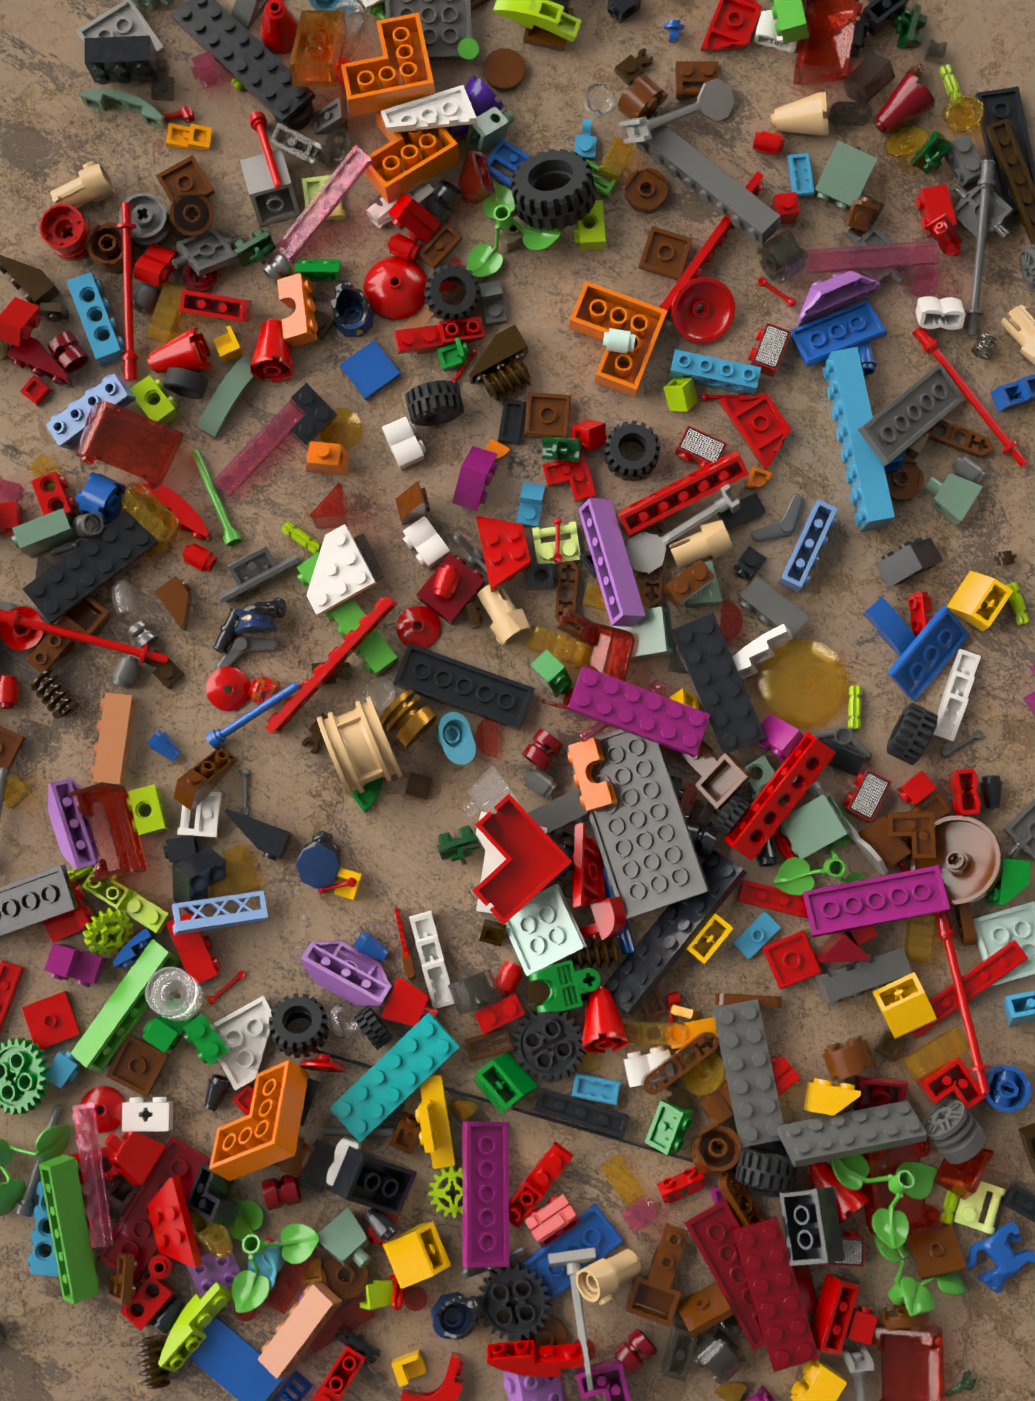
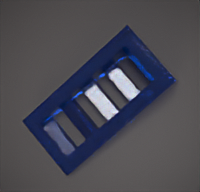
(299, 1378)

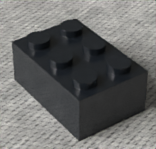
(121, 59)
(373, 1181)
(812, 1226)

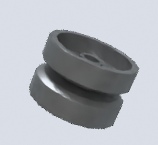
(151, 220)

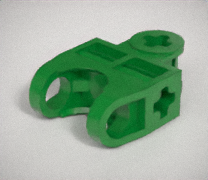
(565, 985)

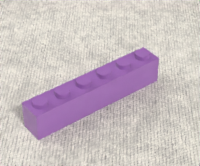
(611, 562)

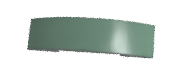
(101, 97)
(226, 397)

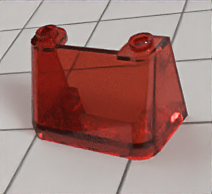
(827, 50)
(129, 443)
(920, 1216)
(911, 1363)

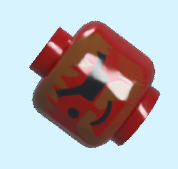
(263, 689)

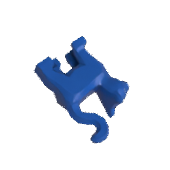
(998, 1250)

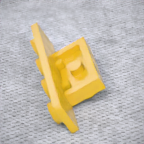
(435, 1124)

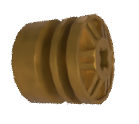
(406, 717)

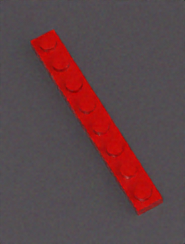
(707, 252)
(337, 658)

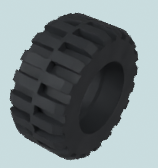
(551, 171)

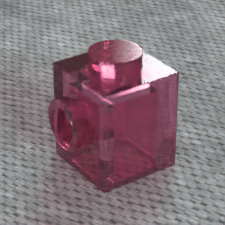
(206, 69)
(639, 1213)

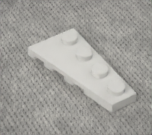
(433, 111)

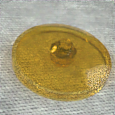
(802, 683)

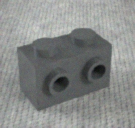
(964, 162)

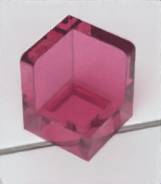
(925, 281)
(9, 491)

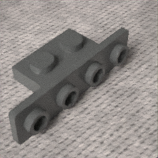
(253, 569)

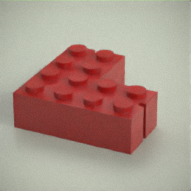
(529, 863)

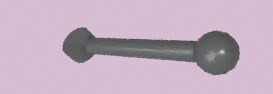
(978, 734)
(245, 810)
(378, 1377)

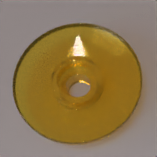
(906, 141)
(349, 435)
(694, 1078)

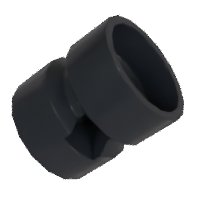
(439, 206)
(702, 838)

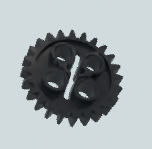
(559, 1061)
(535, 1299)

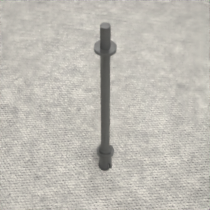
(985, 183)

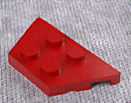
(731, 25)
(758, 424)
(503, 549)
(588, 870)
(173, 1224)

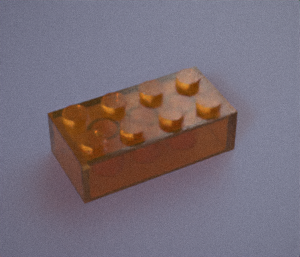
(318, 48)

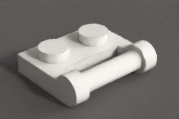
(206, 817)

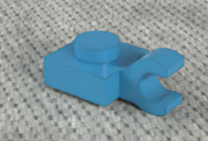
(585, 144)

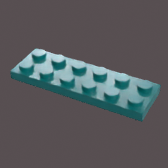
(395, 1077)

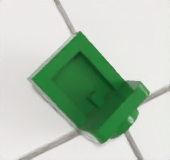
(453, 355)

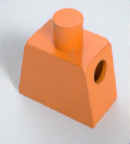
(327, 458)

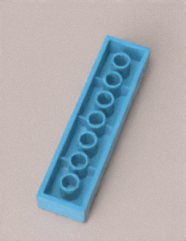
(852, 411)

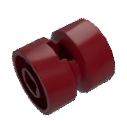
(69, 354)
(540, 757)
(281, 1191)
(634, 1359)

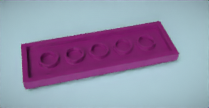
(638, 711)
(876, 901)
(485, 1194)

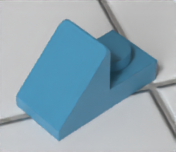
(530, 504)

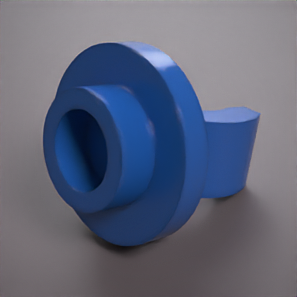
(674, 27)

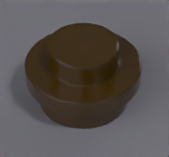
(1005, 558)

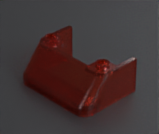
(609, 653)
(112, 830)

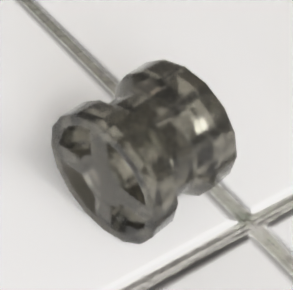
(935, 51)
(984, 346)

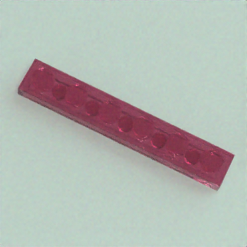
(324, 203)
(872, 257)
(257, 450)
(92, 1175)

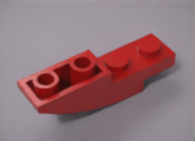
(431, 338)
(183, 511)
(537, 1183)
(527, 1360)
(339, 1376)

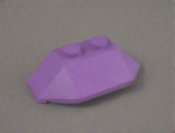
(836, 293)
(71, 827)
(346, 972)

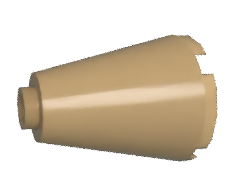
(803, 116)

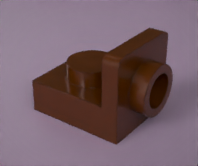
(861, 214)
(406, 1133)

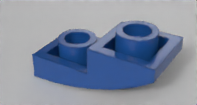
(128, 953)

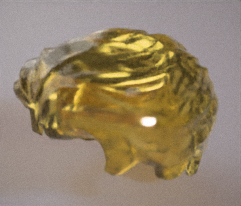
(963, 113)

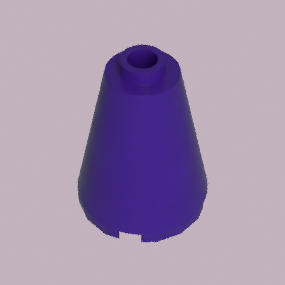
(481, 99)

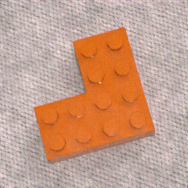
(395, 77)
(409, 159)
(604, 309)
(269, 1129)

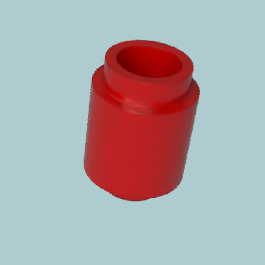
(768, 143)
(403, 247)
(199, 557)
(446, 582)
(8, 692)
(508, 978)
(168, 1263)

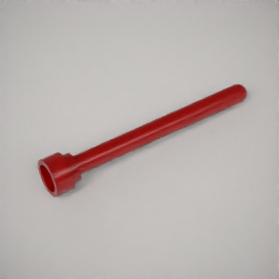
(258, 123)

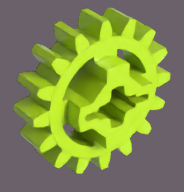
(108, 932)
(442, 1191)

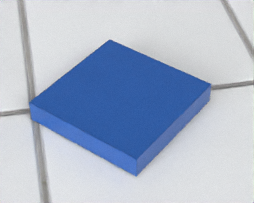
(370, 370)

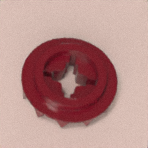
(203, 284)

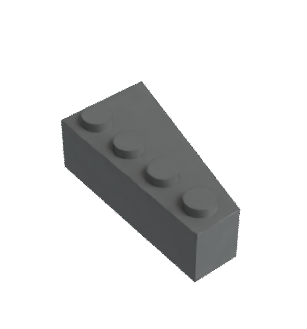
(862, 975)

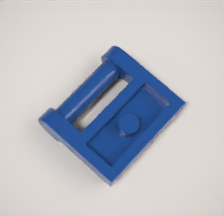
(506, 156)

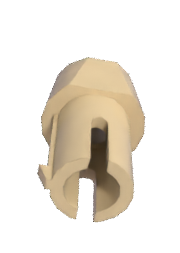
(91, 185)
(1022, 329)
(711, 540)
(508, 623)
(605, 1275)

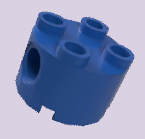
(101, 497)
(1007, 1088)

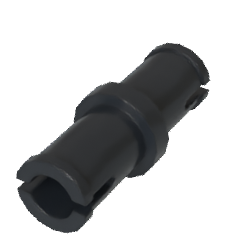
(227, 632)
(357, 1343)

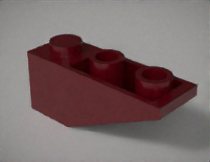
(36, 357)

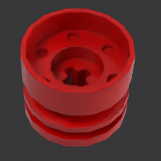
(57, 226)

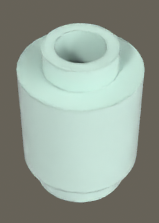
(619, 340)

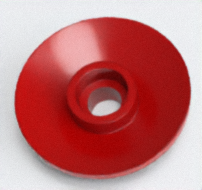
(426, 635)
(14, 637)
(228, 676)
(323, 1064)
(112, 1103)

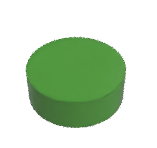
(468, 49)

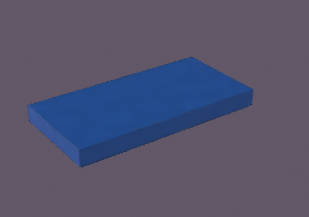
(837, 331)
(928, 653)
(591, 1232)
(233, 1363)

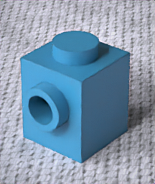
(64, 1069)

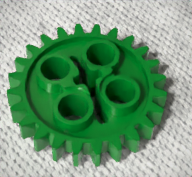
(22, 1076)

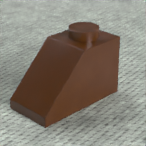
(177, 600)

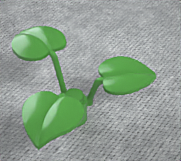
(486, 261)
(796, 876)
(49, 1145)
(910, 1177)
(297, 1245)
(913, 1293)

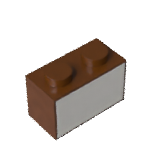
(689, 583)

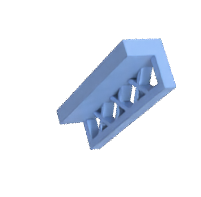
(221, 921)

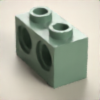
(766, 774)

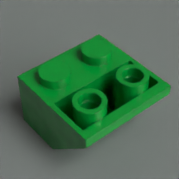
(1012, 880)
(504, 1083)

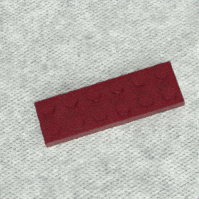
(135, 1231)
(717, 1245)
(775, 1294)

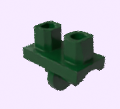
(906, 26)
(932, 153)
(254, 249)
(561, 448)
(460, 847)

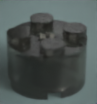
(782, 257)
(474, 992)
(719, 1355)

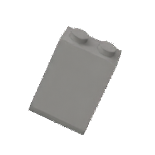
(268, 202)

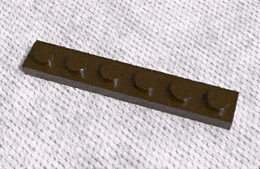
(1014, 172)

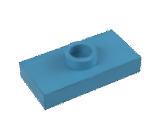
(801, 175)
(756, 935)
(596, 1089)

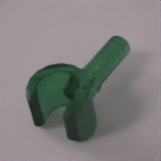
(964, 1384)

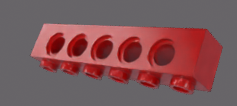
(682, 492)
(768, 798)

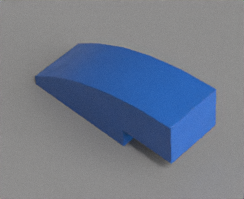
(1014, 393)
(890, 626)

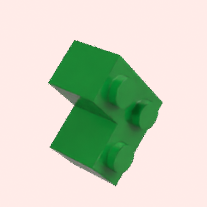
(165, 1033)

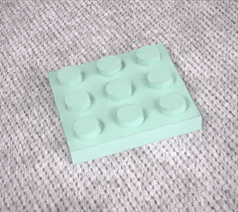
(1000, 928)
(544, 931)

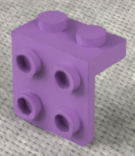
(214, 1270)
(532, 1388)

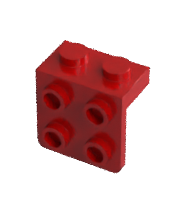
(70, 922)

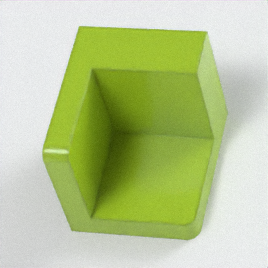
(680, 394)
(378, 1294)

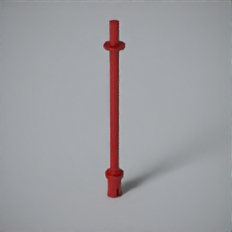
(931, 347)
(129, 356)
(15, 619)
(946, 934)

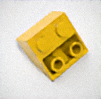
(979, 600)
(709, 939)
(904, 1005)
(828, 1099)
(416, 1254)
(818, 1383)

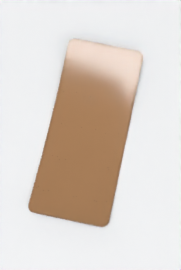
(419, 319)

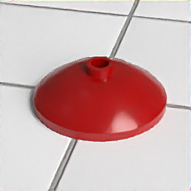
(399, 300)
(716, 311)

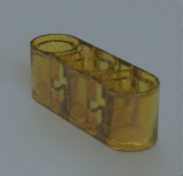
(166, 314)
(149, 512)
(560, 646)
(919, 938)
(666, 1030)
(935, 1053)
(210, 1236)

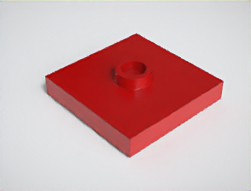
(791, 959)
(51, 1020)

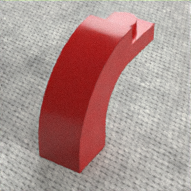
(447, 1391)

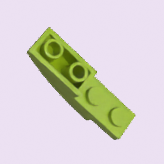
(541, 14)
(130, 902)
(188, 1329)

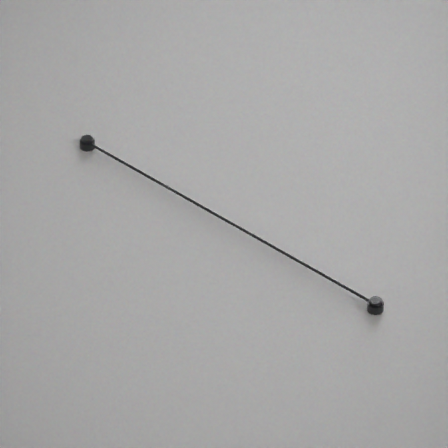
(733, 1170)

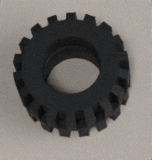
(459, 275)
(434, 403)
(637, 434)
(912, 733)
(298, 1008)
(766, 1171)

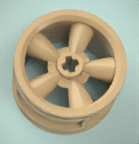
(359, 747)

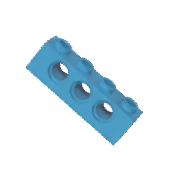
(81, 289)
(715, 372)
(39, 1261)

